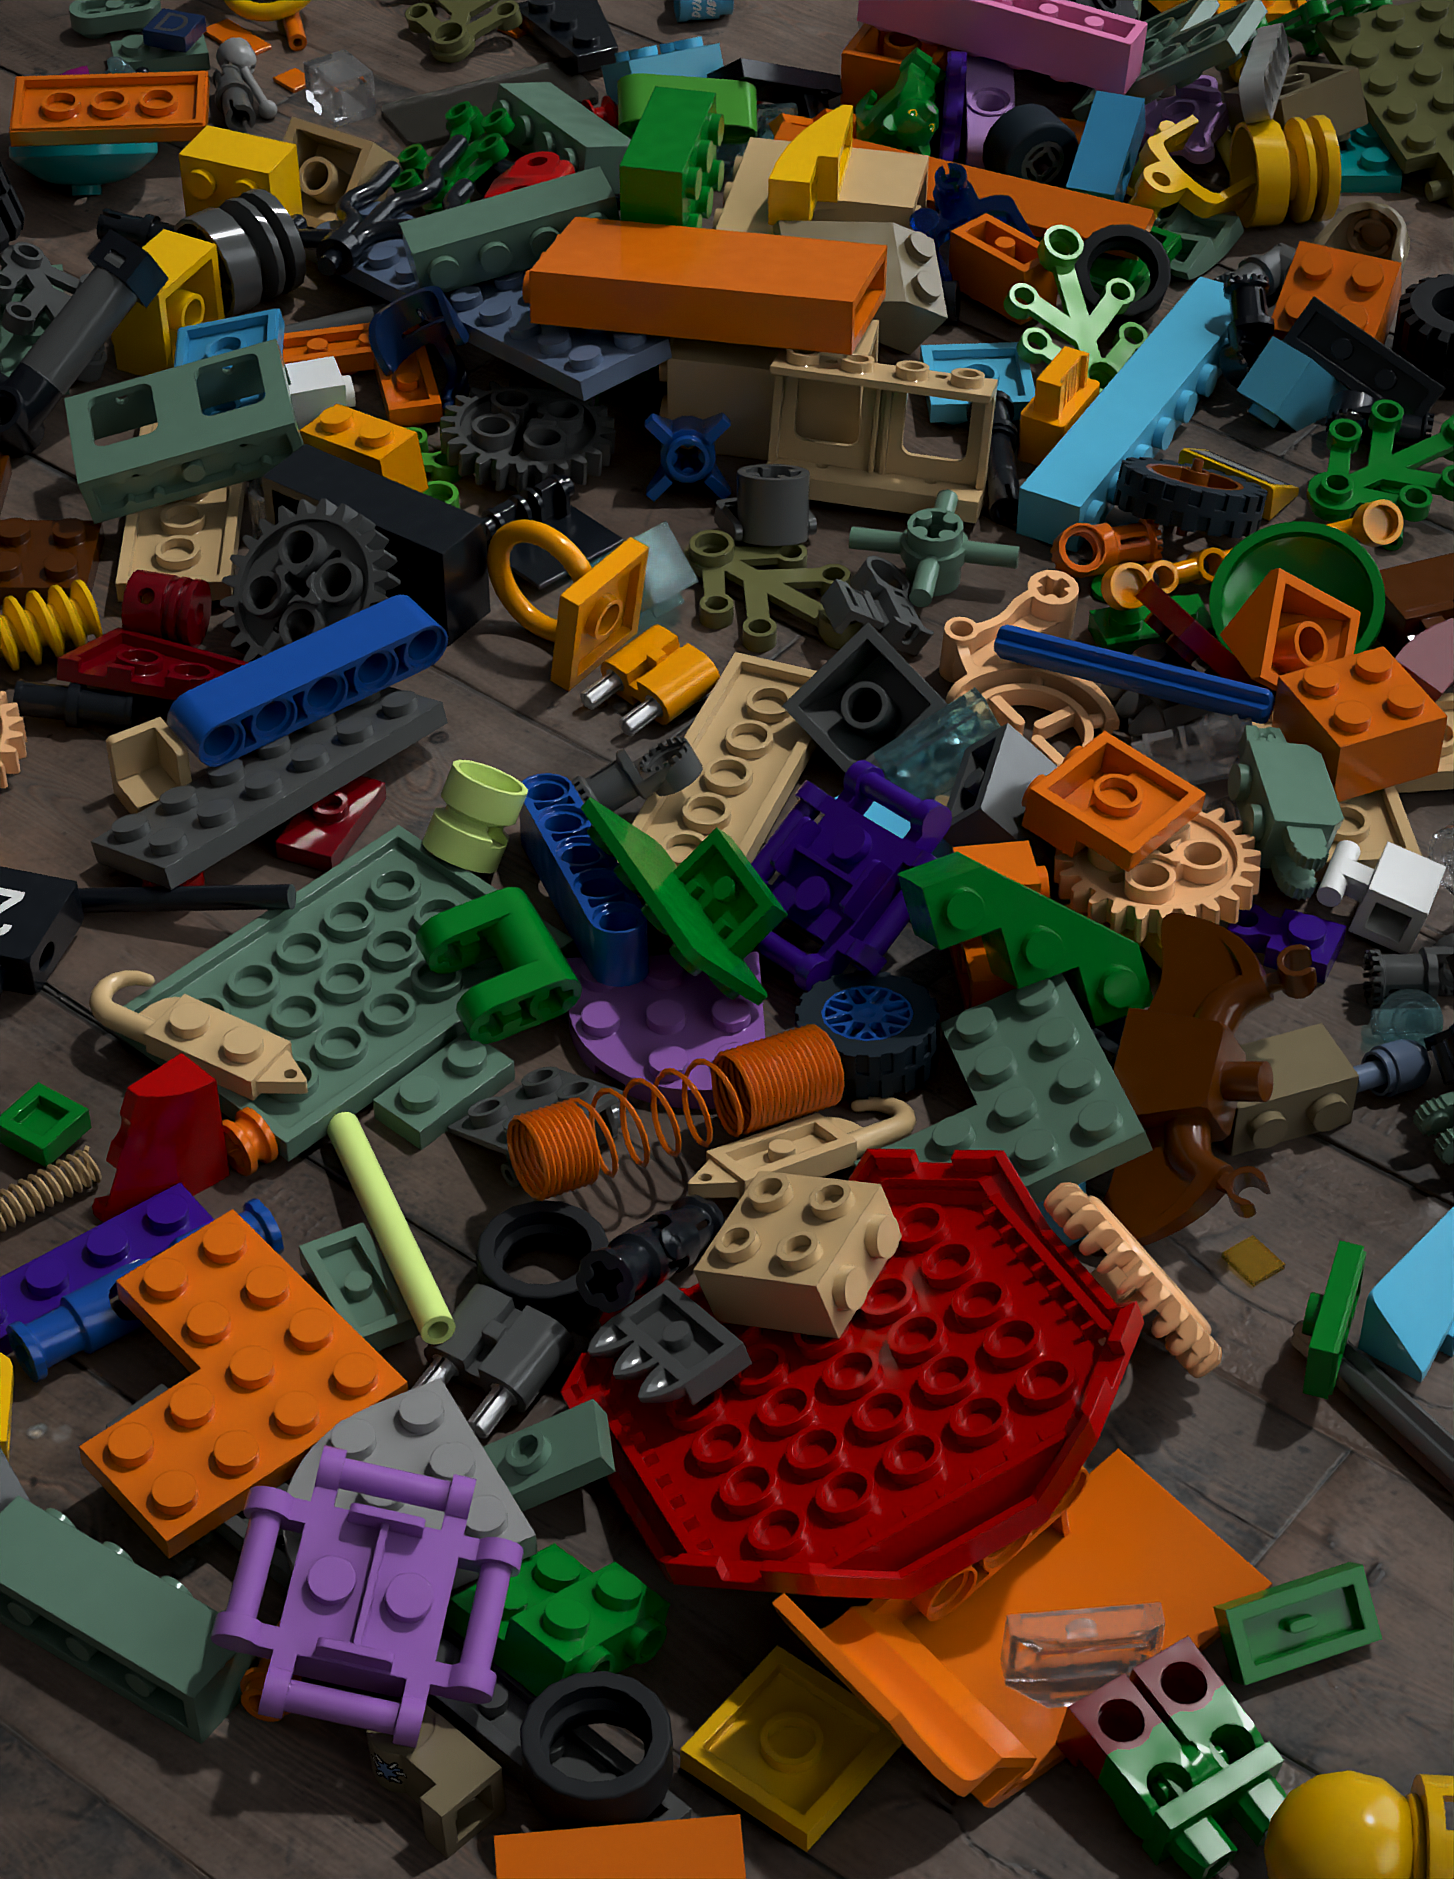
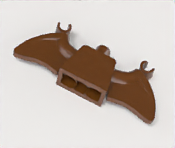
(1190, 1073)

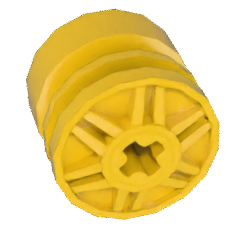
(1293, 167)

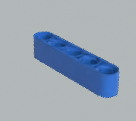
(306, 680)
(581, 882)

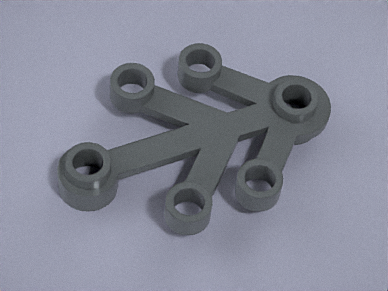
(29, 268)

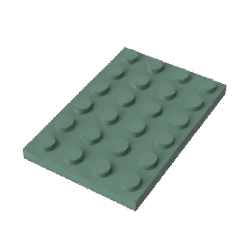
(342, 982)

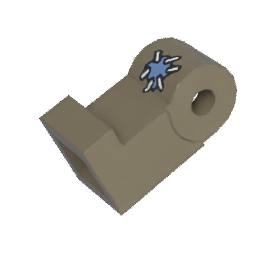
(446, 1776)

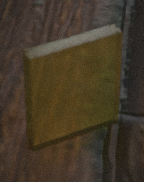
(1253, 1260)

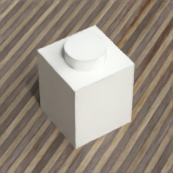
(318, 386)

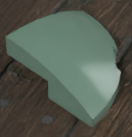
(1203, 239)

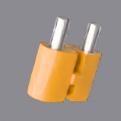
(655, 673)

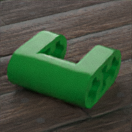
(507, 926)

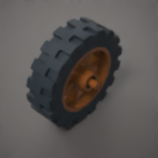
(1189, 497)

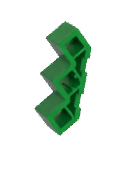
(1026, 934)

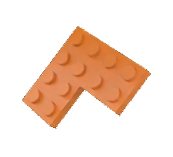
(264, 1385)

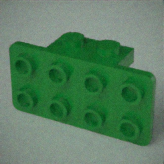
(707, 905)

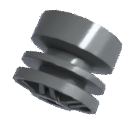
(255, 248)

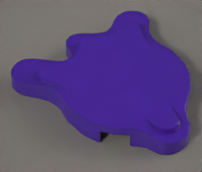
(953, 105)

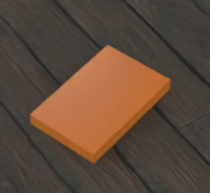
(627, 1851)

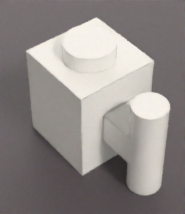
(1391, 896)

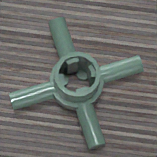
(934, 549)

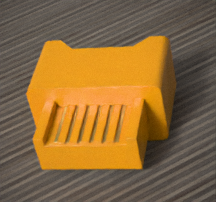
(1058, 402)

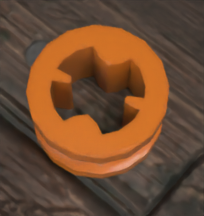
(249, 1141)

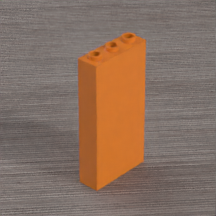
(708, 285)

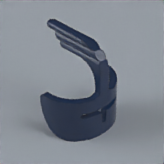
(393, 346)

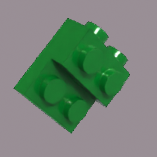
(569, 1620)

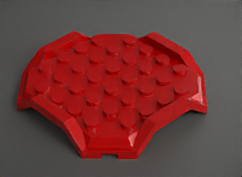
(908, 1439)

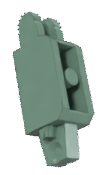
(1286, 806)

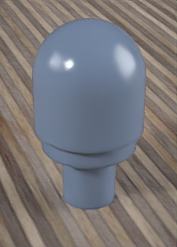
(1394, 1068)

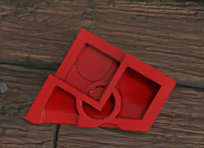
(166, 1137)

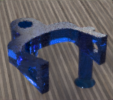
(958, 204)

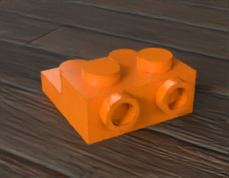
(1109, 802)

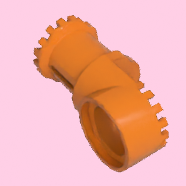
(1109, 545)

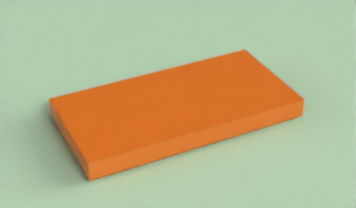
(109, 108)

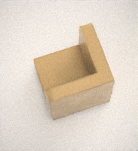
(146, 764)

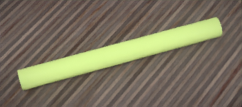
(391, 1229)

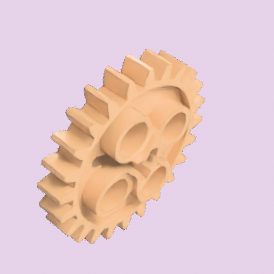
(1197, 872)

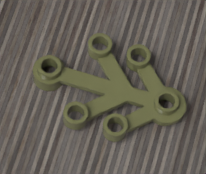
(456, 38)
(716, 558)

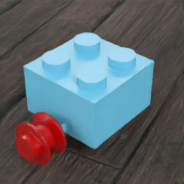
(677, 58)

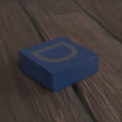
(174, 30)

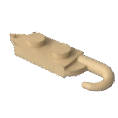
(222, 1045)
(801, 1147)

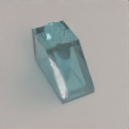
(666, 570)

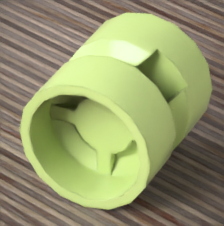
(477, 810)

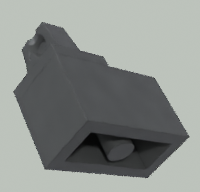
(990, 794)

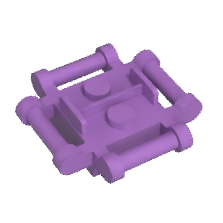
(367, 1598)

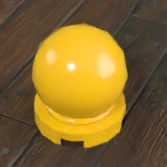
(1362, 1829)

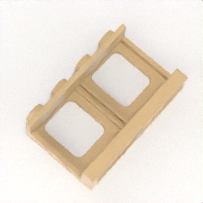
(877, 467)

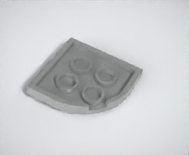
(424, 1436)

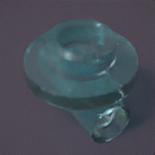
(1407, 1016)

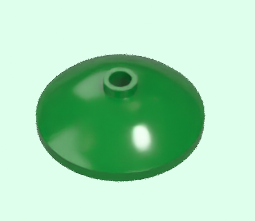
(1311, 553)

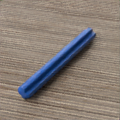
(1134, 674)

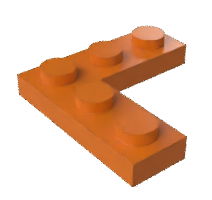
(408, 394)

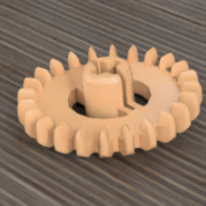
(1133, 1275)

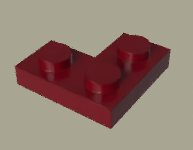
(1189, 636)

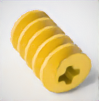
(47, 623)

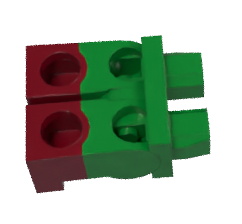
(1177, 1759)

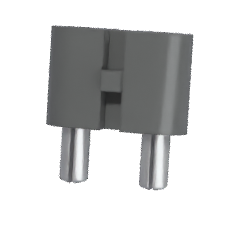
(500, 1351)

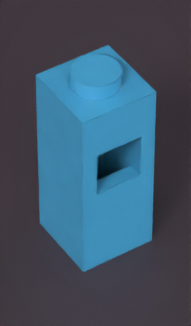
(1108, 146)

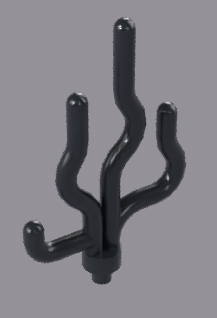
(342, 247)

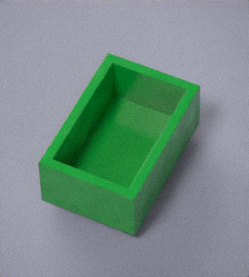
(672, 160)

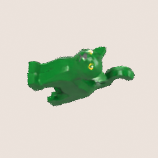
(906, 112)

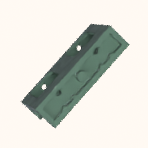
(187, 449)

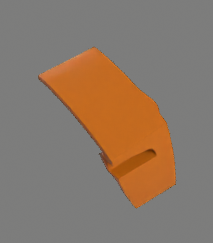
(935, 1659)

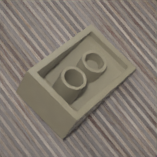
(913, 281)

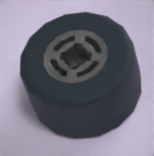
(1031, 146)

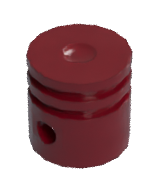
(170, 609)

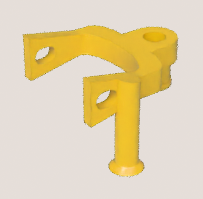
(1161, 182)

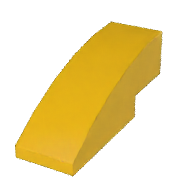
(811, 167)

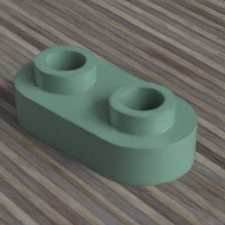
(100, 17)

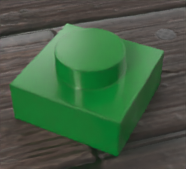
(43, 1124)

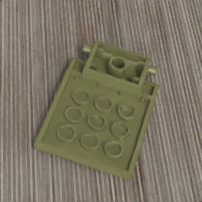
(1405, 82)

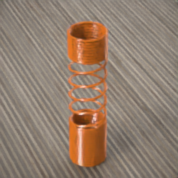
(751, 1089)

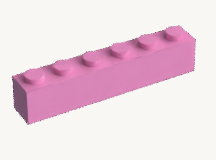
(1036, 35)

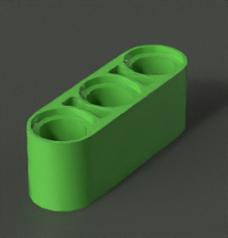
(733, 99)

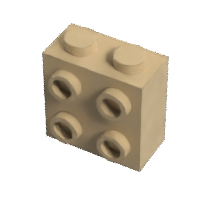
(798, 1253)

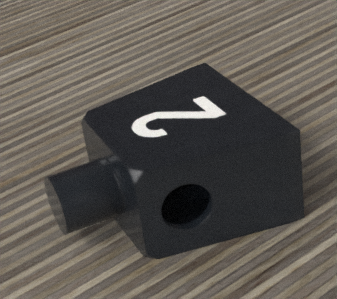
(35, 927)

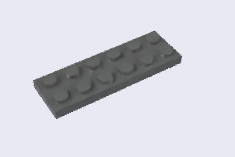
(264, 788)

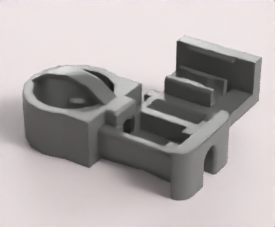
(880, 598)

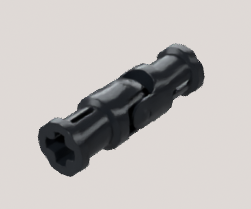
(648, 1254)

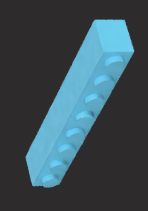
(1129, 417)

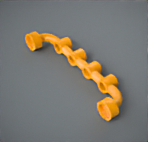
(1372, 524)

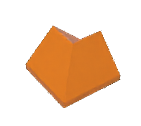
(1289, 628)

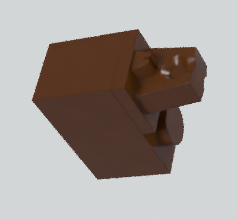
(1416, 599)

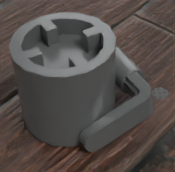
(768, 506)

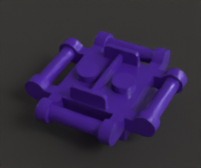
(843, 872)

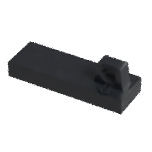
(784, 84)
(1361, 359)

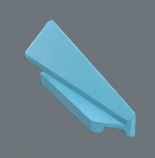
(1413, 1306)

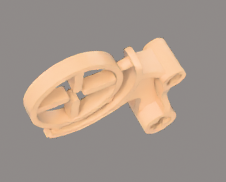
(971, 662)

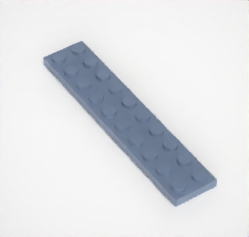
(499, 322)

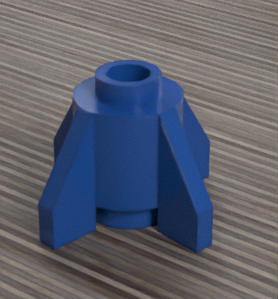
(690, 464)

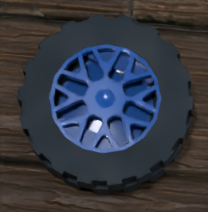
(880, 1028)

